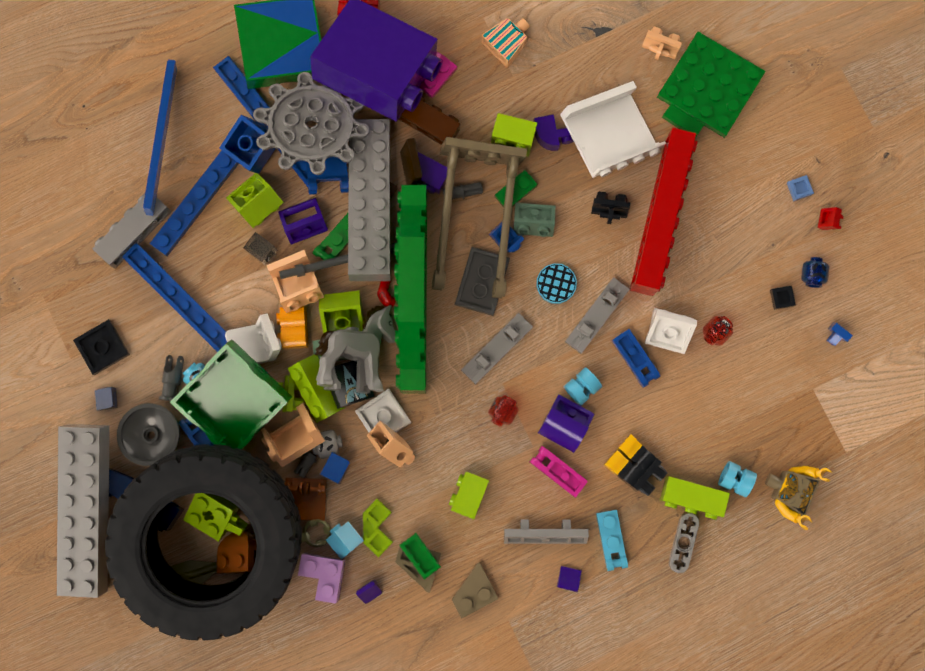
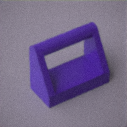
(305, 227)

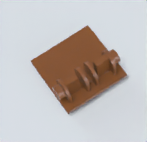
(309, 496)

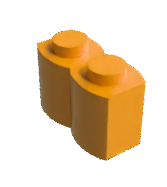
(293, 328)

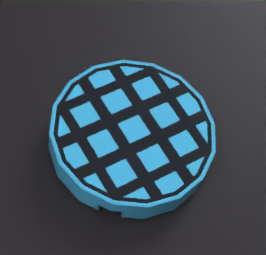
(556, 283)

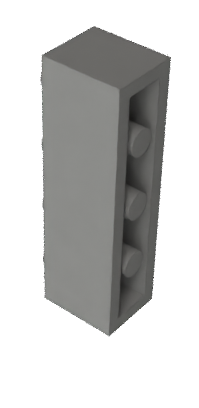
(129, 230)

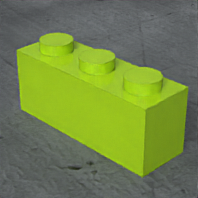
(317, 399)
(694, 497)

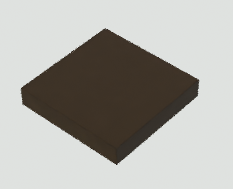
(411, 162)

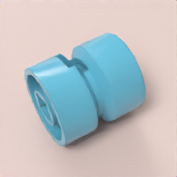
(583, 386)
(743, 483)

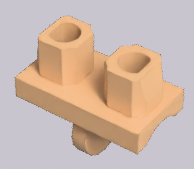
(661, 44)

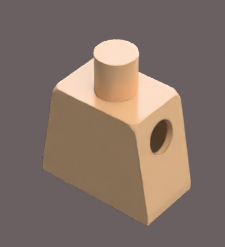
(395, 450)

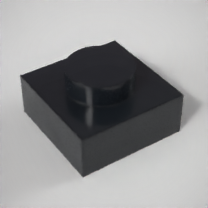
(782, 297)

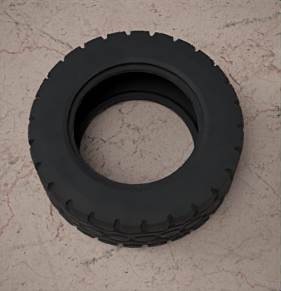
(163, 595)

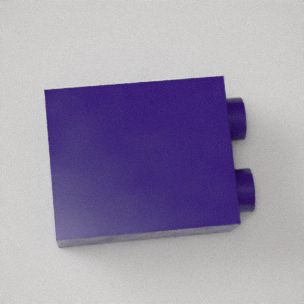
(375, 59)

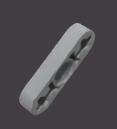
(686, 559)

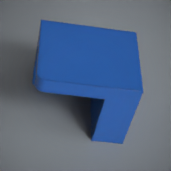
(335, 468)

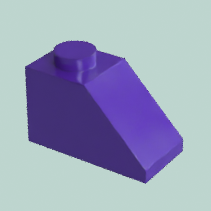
(433, 174)

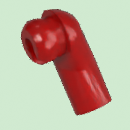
(384, 295)

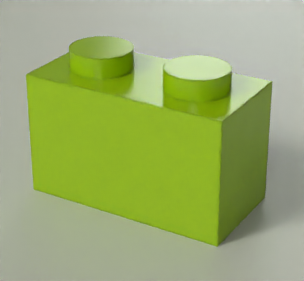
(469, 494)

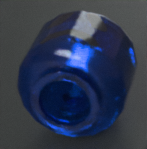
(815, 272)

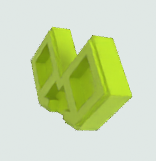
(372, 535)

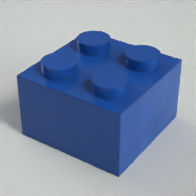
(242, 144)

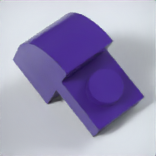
(548, 135)

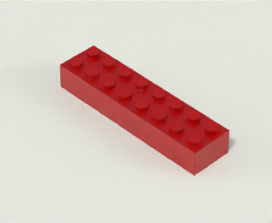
(663, 212)

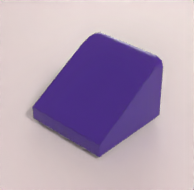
(569, 579)
(369, 592)

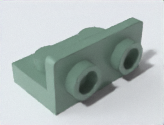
(534, 219)

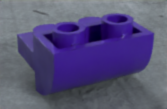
(566, 423)

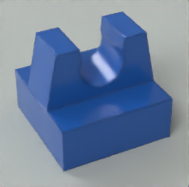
(838, 334)

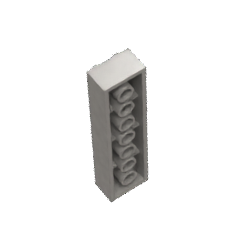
(369, 204)
(82, 510)

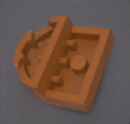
(236, 553)

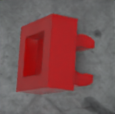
(830, 218)

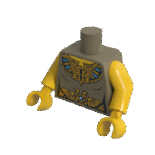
(795, 491)

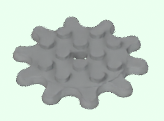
(295, 139)

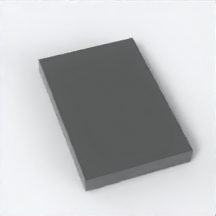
(477, 282)

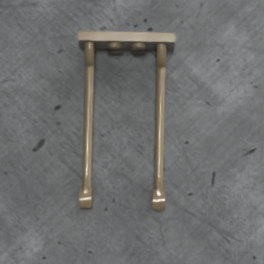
(490, 154)

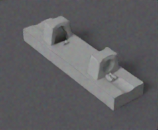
(597, 315)
(496, 349)
(545, 536)

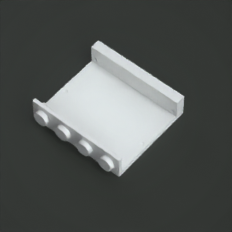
(610, 131)

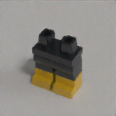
(642, 466)

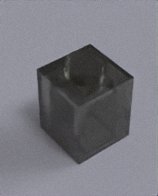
(260, 249)

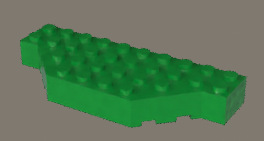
(411, 289)

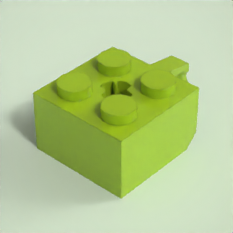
(214, 516)

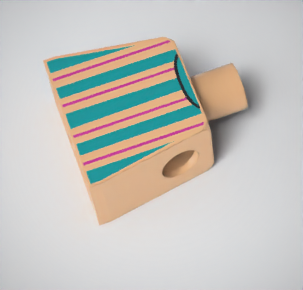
(506, 40)

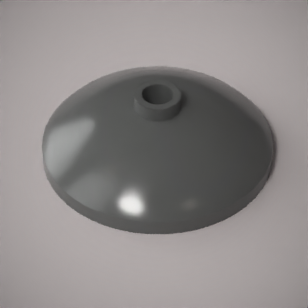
(135, 430)

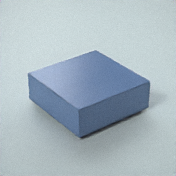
(800, 188)

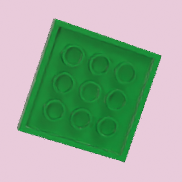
(711, 84)

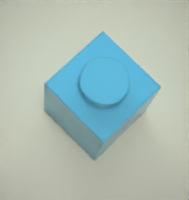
(344, 539)

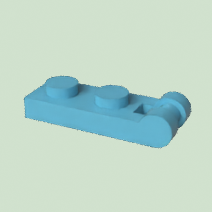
(611, 539)

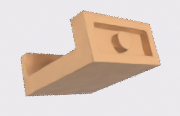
(295, 290)
(293, 438)

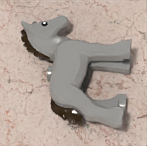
(356, 346)

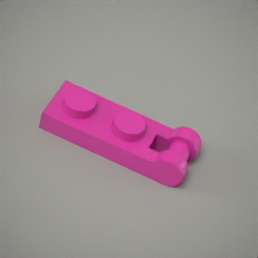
(559, 472)

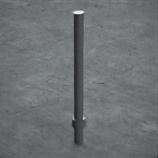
(301, 269)

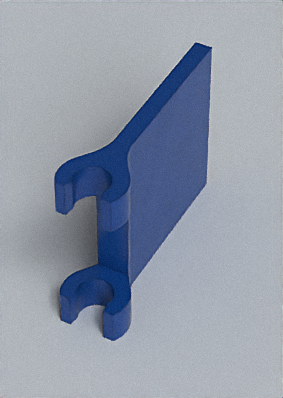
(334, 171)

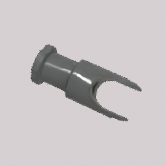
(171, 378)

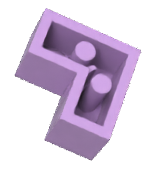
(328, 571)

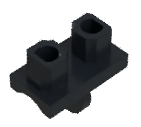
(610, 208)

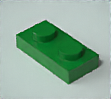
(523, 186)

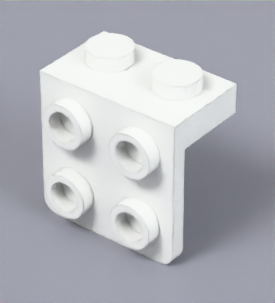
(257, 340)

